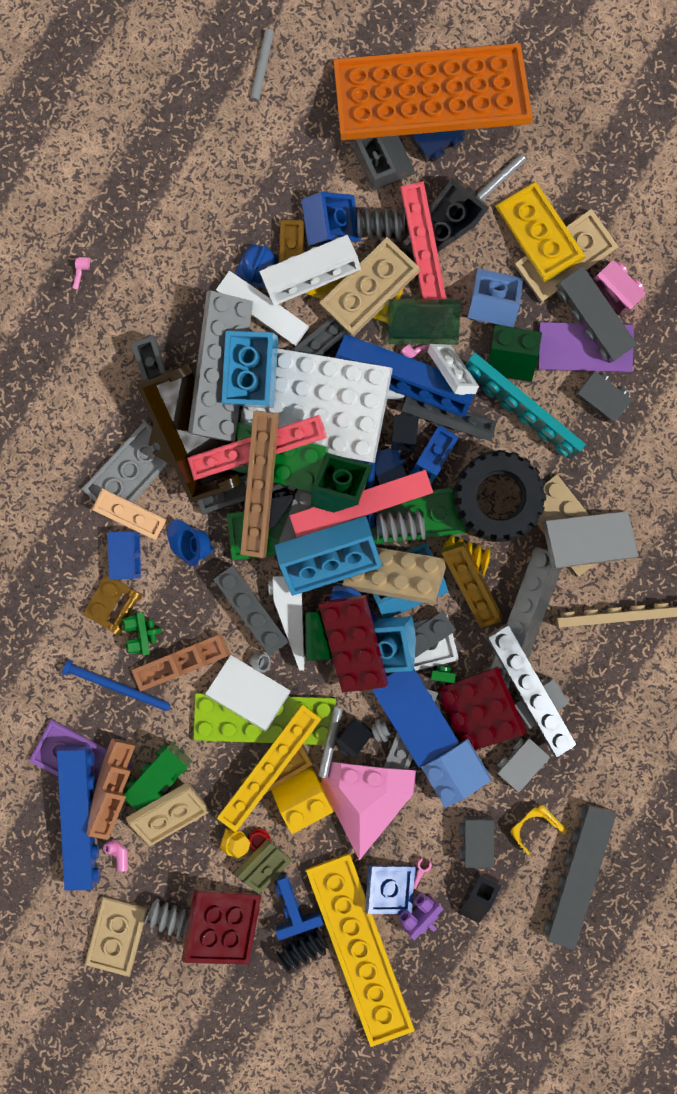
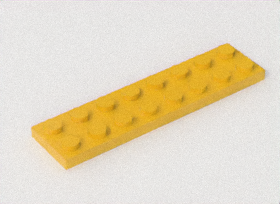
(360, 950)

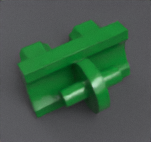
(137, 623)

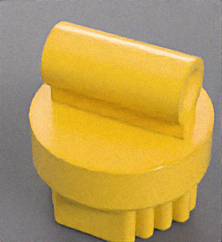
(234, 843)

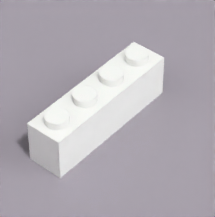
(310, 270)

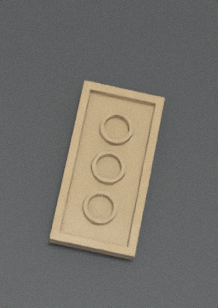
(592, 240)
(369, 289)
(562, 504)
(402, 576)

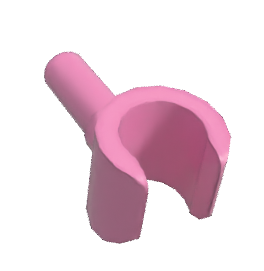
(81, 263)
(409, 352)
(420, 872)

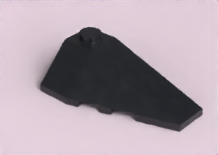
(452, 215)

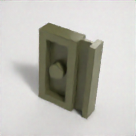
(263, 866)

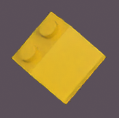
(302, 800)

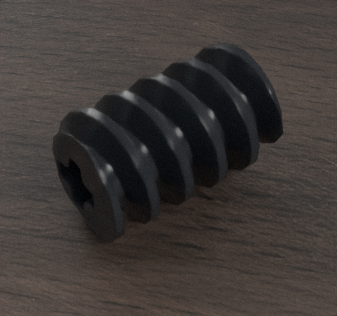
(303, 950)

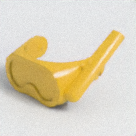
(542, 812)

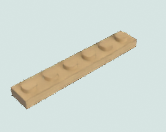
(615, 614)

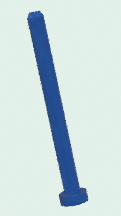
(115, 686)

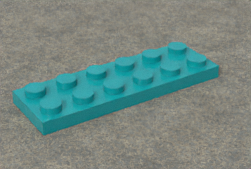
(528, 411)

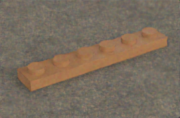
(259, 483)

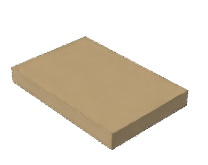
(168, 814)
(116, 936)

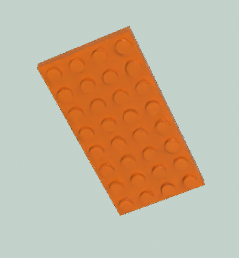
(432, 91)

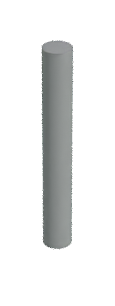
(262, 64)
(501, 176)
(330, 742)

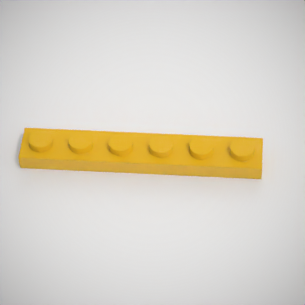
(269, 768)

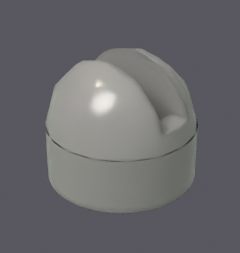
(260, 662)

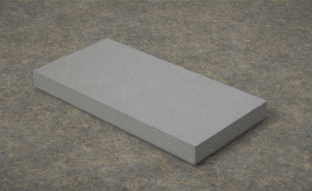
(129, 468)
(590, 539)

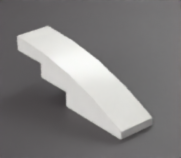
(273, 317)

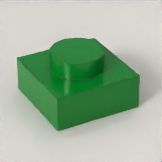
(443, 674)

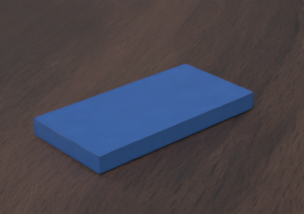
(415, 716)

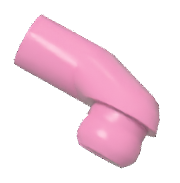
(119, 852)

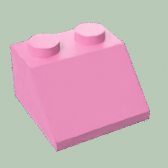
(619, 287)

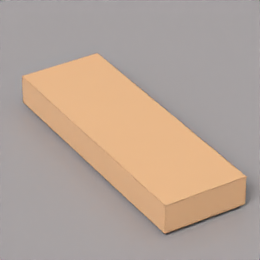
(129, 514)

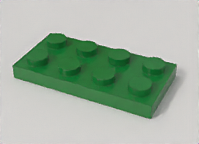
(293, 467)

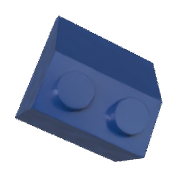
(329, 217)

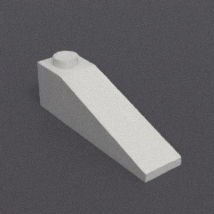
(291, 615)

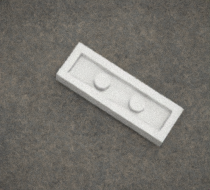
(453, 369)

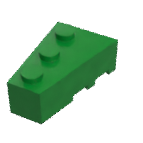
(157, 776)

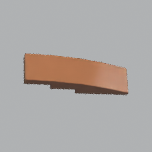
(180, 662)
(109, 787)

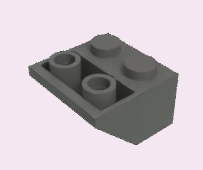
(383, 160)

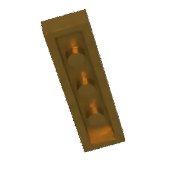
(472, 584)

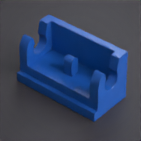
(124, 555)

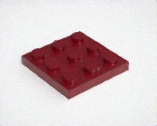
(482, 709)
(221, 927)

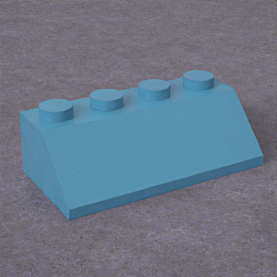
(328, 556)

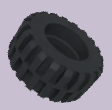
(531, 496)

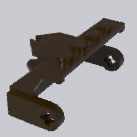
(169, 405)

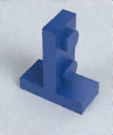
(435, 453)
(292, 911)

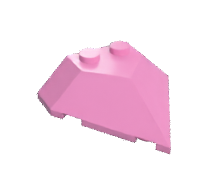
(366, 799)

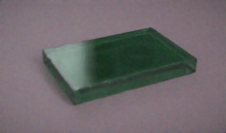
(424, 321)

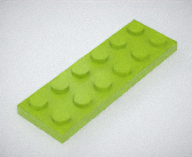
(218, 723)

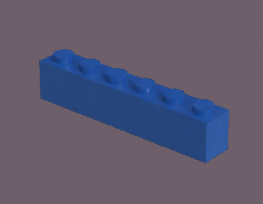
(408, 375)
(76, 798)

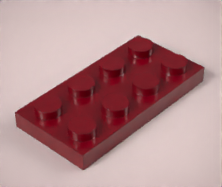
(353, 643)

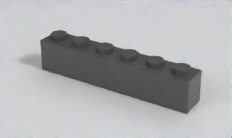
(531, 604)
(579, 876)

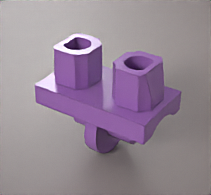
(422, 918)

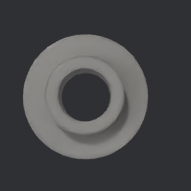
(380, 731)

